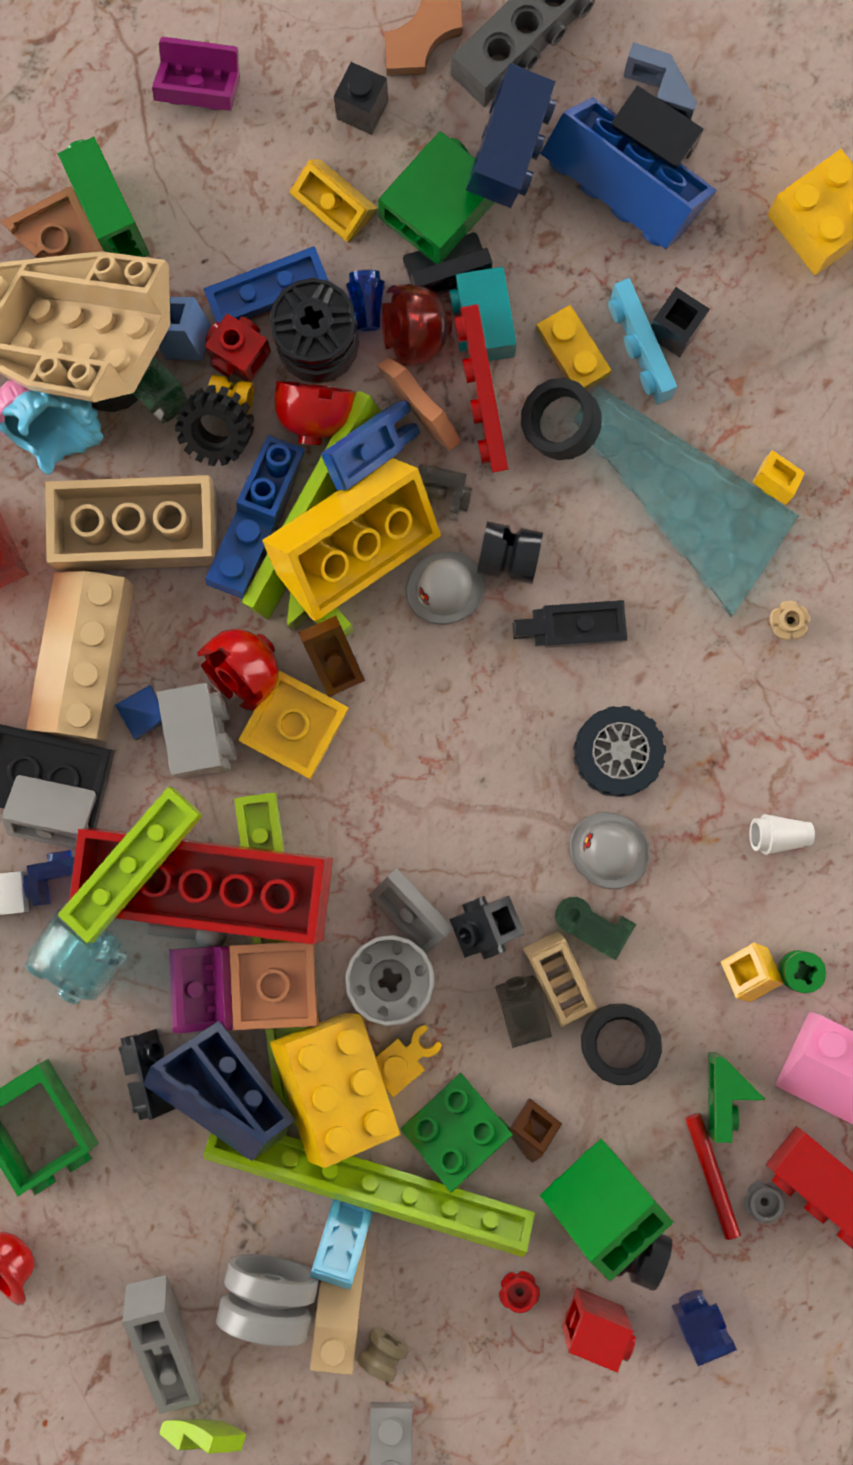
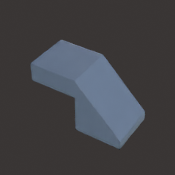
(660, 71)

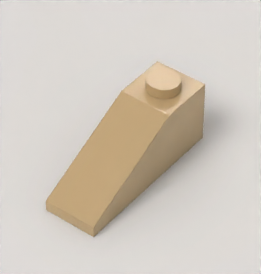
(338, 1324)

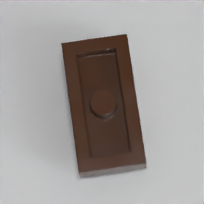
(331, 656)

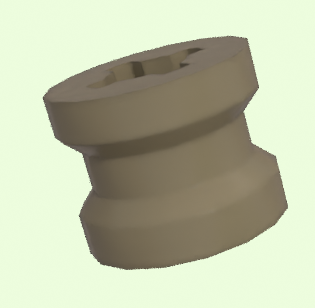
(383, 1354)

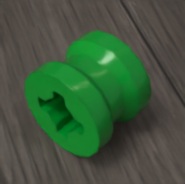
(794, 972)

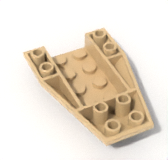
(82, 322)

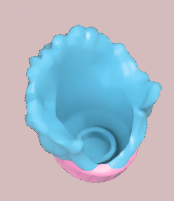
(47, 424)

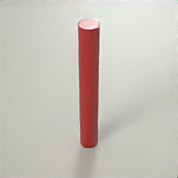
(713, 1176)

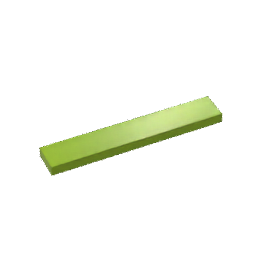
(266, 586)

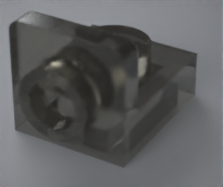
(444, 483)
(523, 1010)

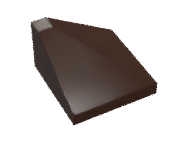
(534, 1130)

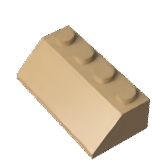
(80, 655)

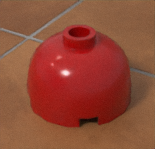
(312, 409)
(241, 665)

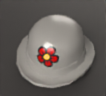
(445, 587)
(609, 850)

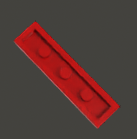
(477, 370)

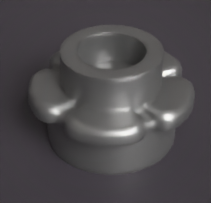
(770, 1211)

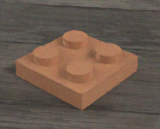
(273, 985)

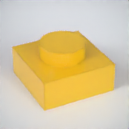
(778, 477)

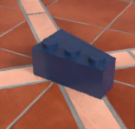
(512, 136)
(222, 1092)

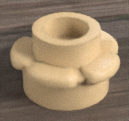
(779, 623)

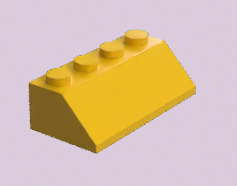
(353, 538)

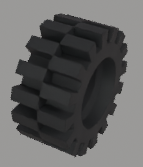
(204, 442)

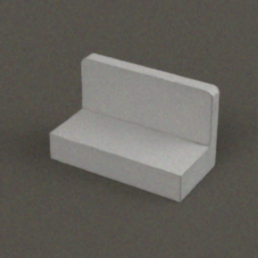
(47, 811)

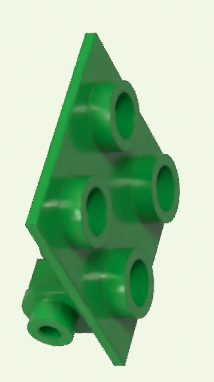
(456, 1132)

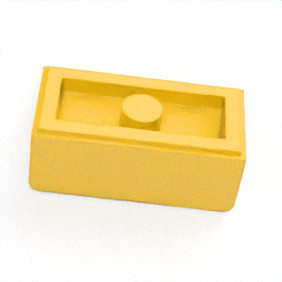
(332, 199)

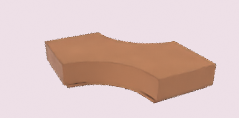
(412, 44)
(421, 405)

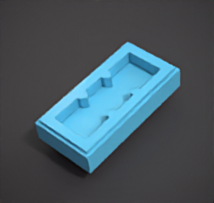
(341, 1244)

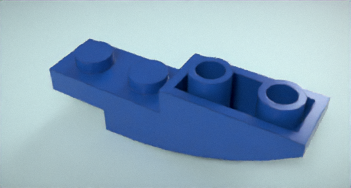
(256, 517)

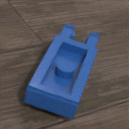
(369, 446)

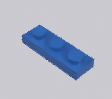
(257, 289)

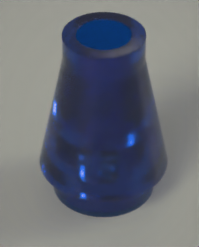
(366, 295)

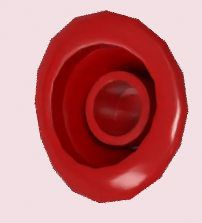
(15, 1267)

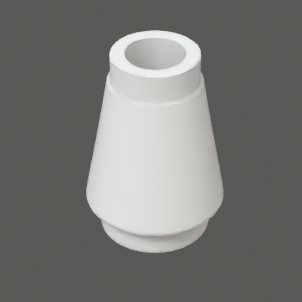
(779, 834)

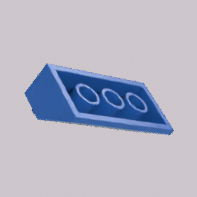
(624, 175)

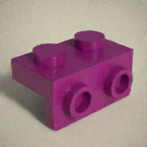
(197, 74)
(200, 988)

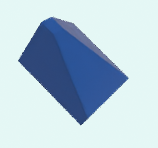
(141, 712)

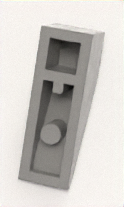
(160, 1343)

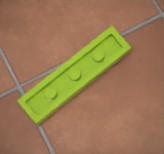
(130, 865)

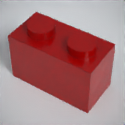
(598, 1330)

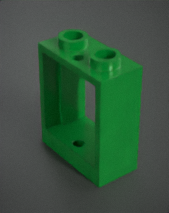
(11, 1160)

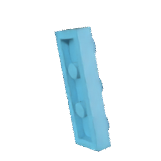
(641, 342)

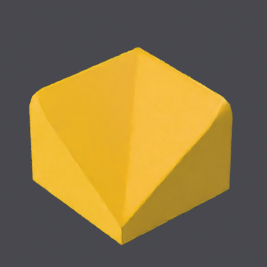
(752, 972)

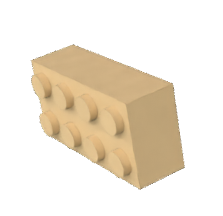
(131, 523)

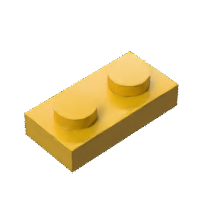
(573, 348)

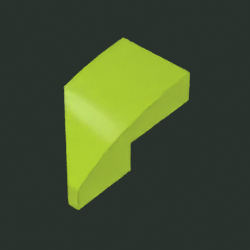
(209, 1435)

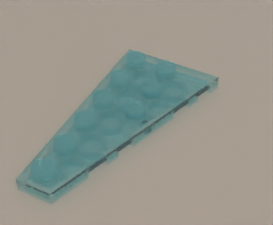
(699, 505)

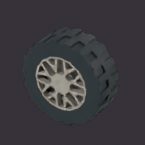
(619, 751)

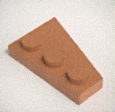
(54, 227)

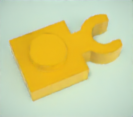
(400, 1062)

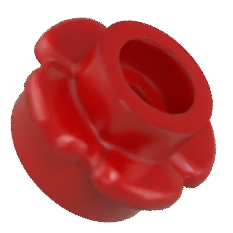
(523, 1302)

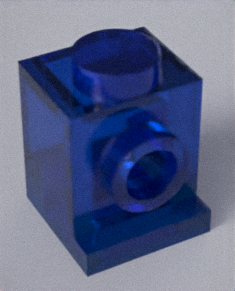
(703, 1327)

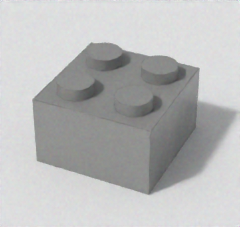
(196, 731)

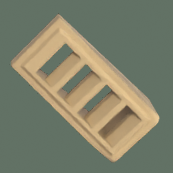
(544, 948)

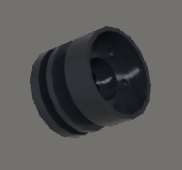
(321, 352)

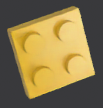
(294, 725)

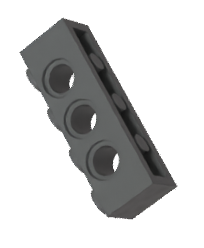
(501, 36)

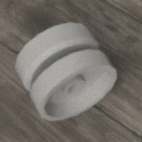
(267, 1300)

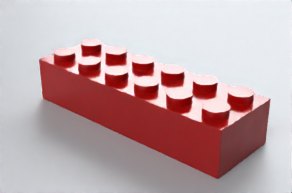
(222, 888)

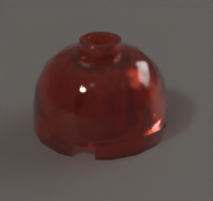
(415, 324)

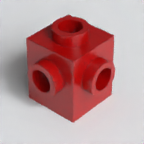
(237, 347)

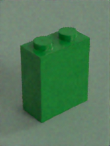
(102, 198)
(431, 200)
(606, 1210)

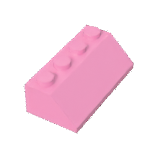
(821, 1067)

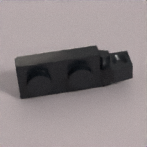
(574, 624)

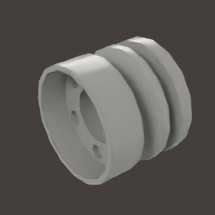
(367, 968)

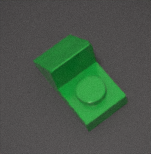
(724, 1086)

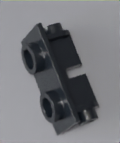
(138, 1055)

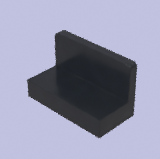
(657, 128)
(441, 277)

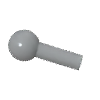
(203, 937)

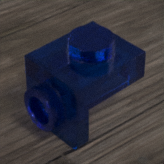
(36, 882)

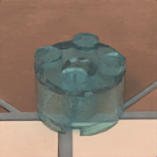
(71, 963)

